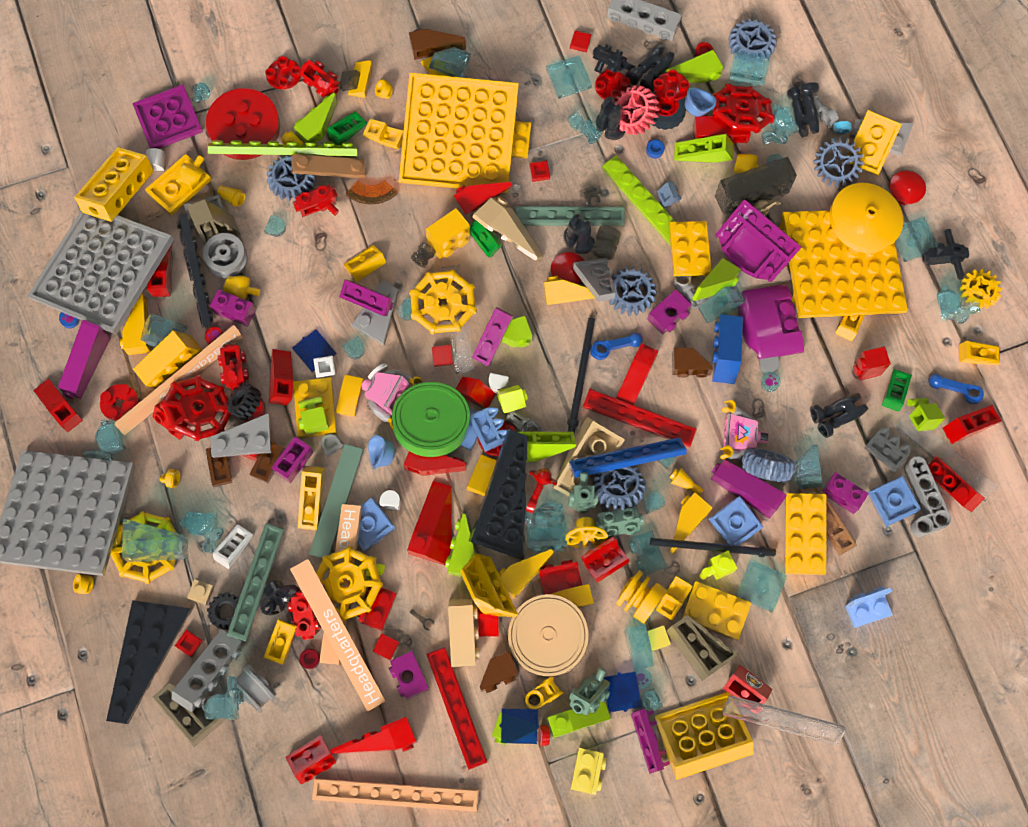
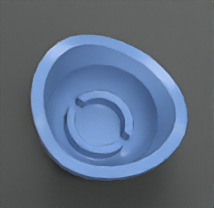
(699, 101)
(380, 451)

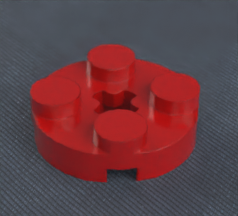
(111, 395)

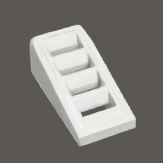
(232, 556)

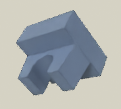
(668, 194)

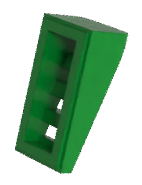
(335, 133)
(894, 401)

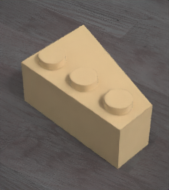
(463, 632)

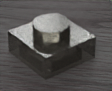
(349, 80)

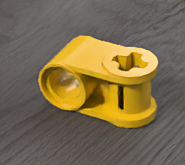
(544, 693)

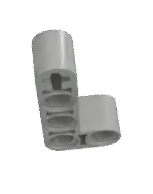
(922, 495)

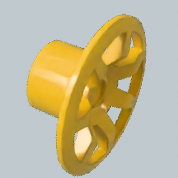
(586, 531)

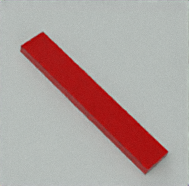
(638, 417)
(456, 708)

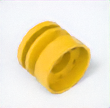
(641, 596)

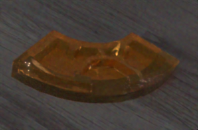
(371, 193)

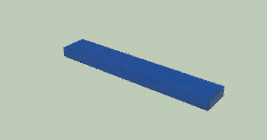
(628, 457)

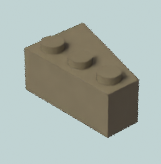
(211, 220)
(699, 647)
(191, 724)

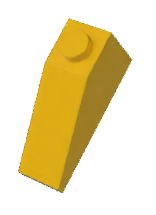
(563, 291)
(133, 329)
(311, 497)
(690, 516)
(521, 573)

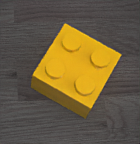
(448, 234)

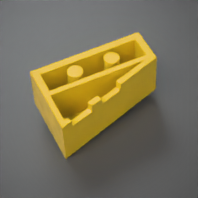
(167, 358)

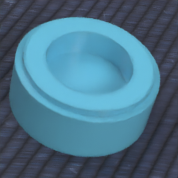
(842, 127)

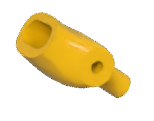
(745, 162)
(191, 175)
(240, 287)

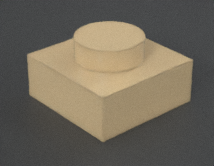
(200, 592)

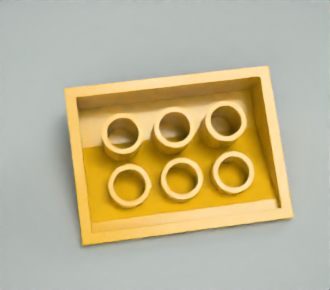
(702, 737)

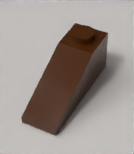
(427, 42)

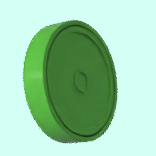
(431, 419)

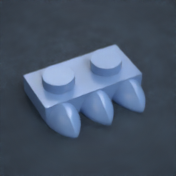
(487, 428)

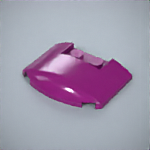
(756, 243)
(770, 322)

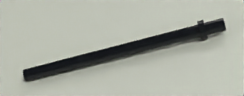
(573, 422)
(761, 551)

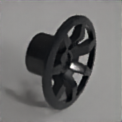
(277, 595)

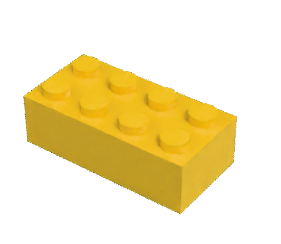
(805, 534)

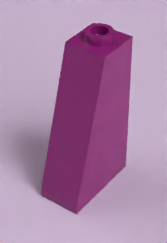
(83, 359)
(752, 490)

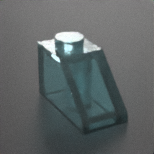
(451, 62)
(721, 303)
(158, 328)
(808, 469)
(639, 647)

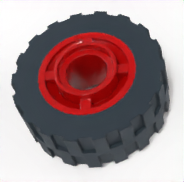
(669, 118)

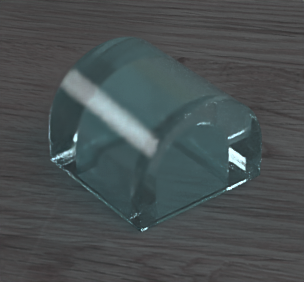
(653, 502)

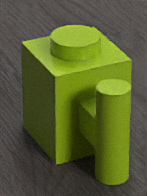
(925, 415)
(313, 419)

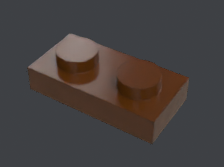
(262, 467)
(218, 469)

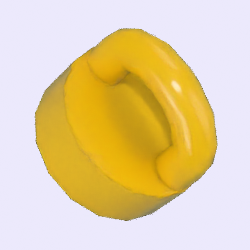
(383, 89)
(171, 478)
(81, 583)

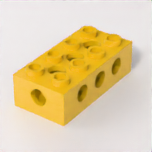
(114, 184)

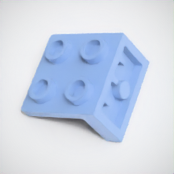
(869, 608)

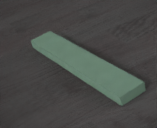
(562, 214)
(338, 495)
(255, 582)

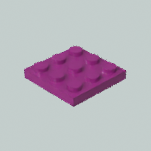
(167, 117)

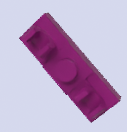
(366, 298)
(492, 336)
(648, 741)

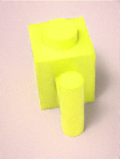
(512, 398)
(719, 566)

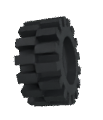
(244, 401)
(215, 606)

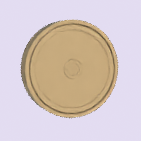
(549, 635)

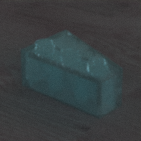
(151, 543)

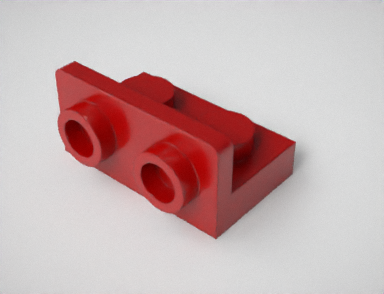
(560, 577)
(380, 609)
(310, 760)

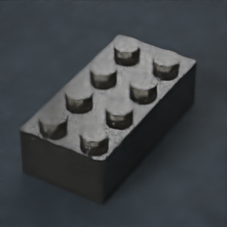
(756, 184)

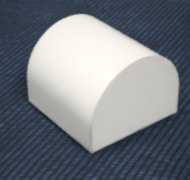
(156, 158)
(324, 366)
(498, 382)
(390, 500)

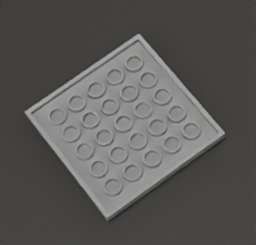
(101, 269)
(63, 512)

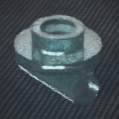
(201, 92)
(405, 310)
(651, 700)

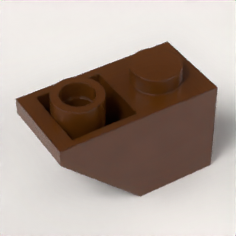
(689, 362)
(499, 670)

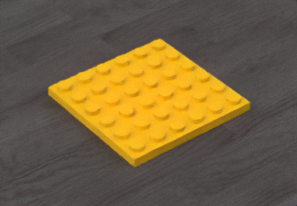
(457, 131)
(837, 279)

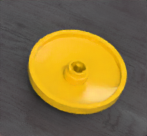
(866, 217)

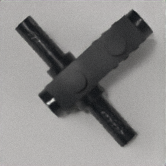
(613, 60)
(942, 254)

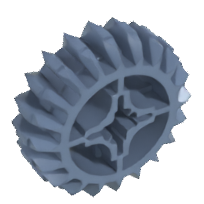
(746, 32)
(847, 159)
(285, 185)
(621, 280)
(768, 465)
(613, 493)

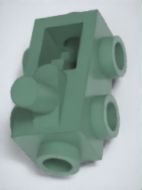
(583, 496)
(620, 521)
(590, 693)

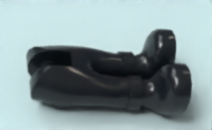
(652, 58)
(811, 116)
(609, 119)
(579, 233)
(843, 404)

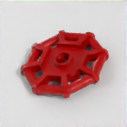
(749, 112)
(186, 409)

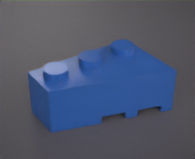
(728, 348)

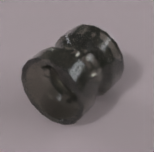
(423, 255)

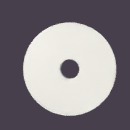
(381, 369)

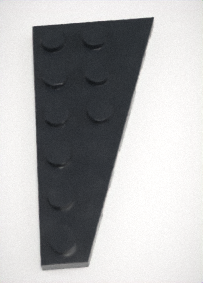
(193, 265)
(504, 503)
(145, 646)

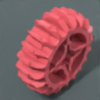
(639, 118)

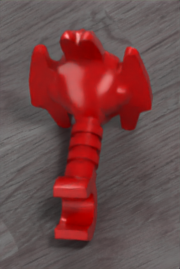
(543, 477)

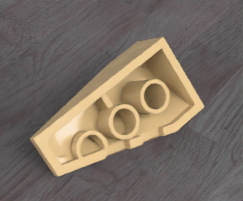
(500, 217)
(590, 441)

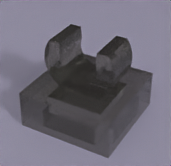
(590, 192)

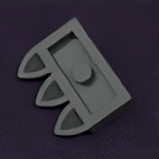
(887, 450)

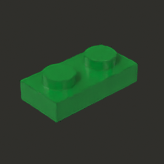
(485, 239)

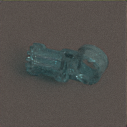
(585, 127)

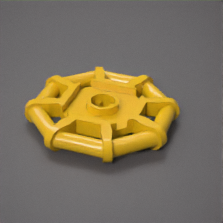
(442, 291)
(125, 569)
(357, 580)

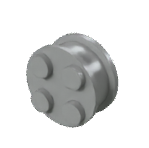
(224, 255)
(255, 688)

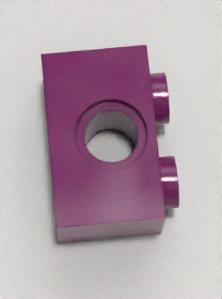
(674, 302)
(232, 308)
(292, 460)
(844, 493)
(408, 663)

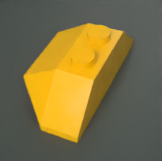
(487, 587)

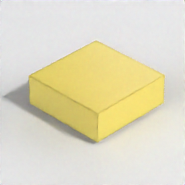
(658, 638)

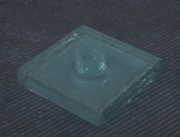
(568, 77)
(915, 239)
(761, 586)

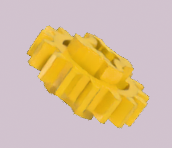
(981, 285)

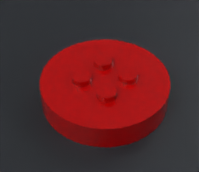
(244, 117)

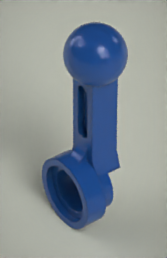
(634, 340)
(937, 381)

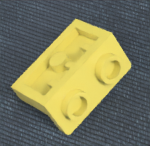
(587, 771)

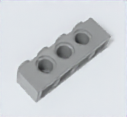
(652, 13)
(192, 698)

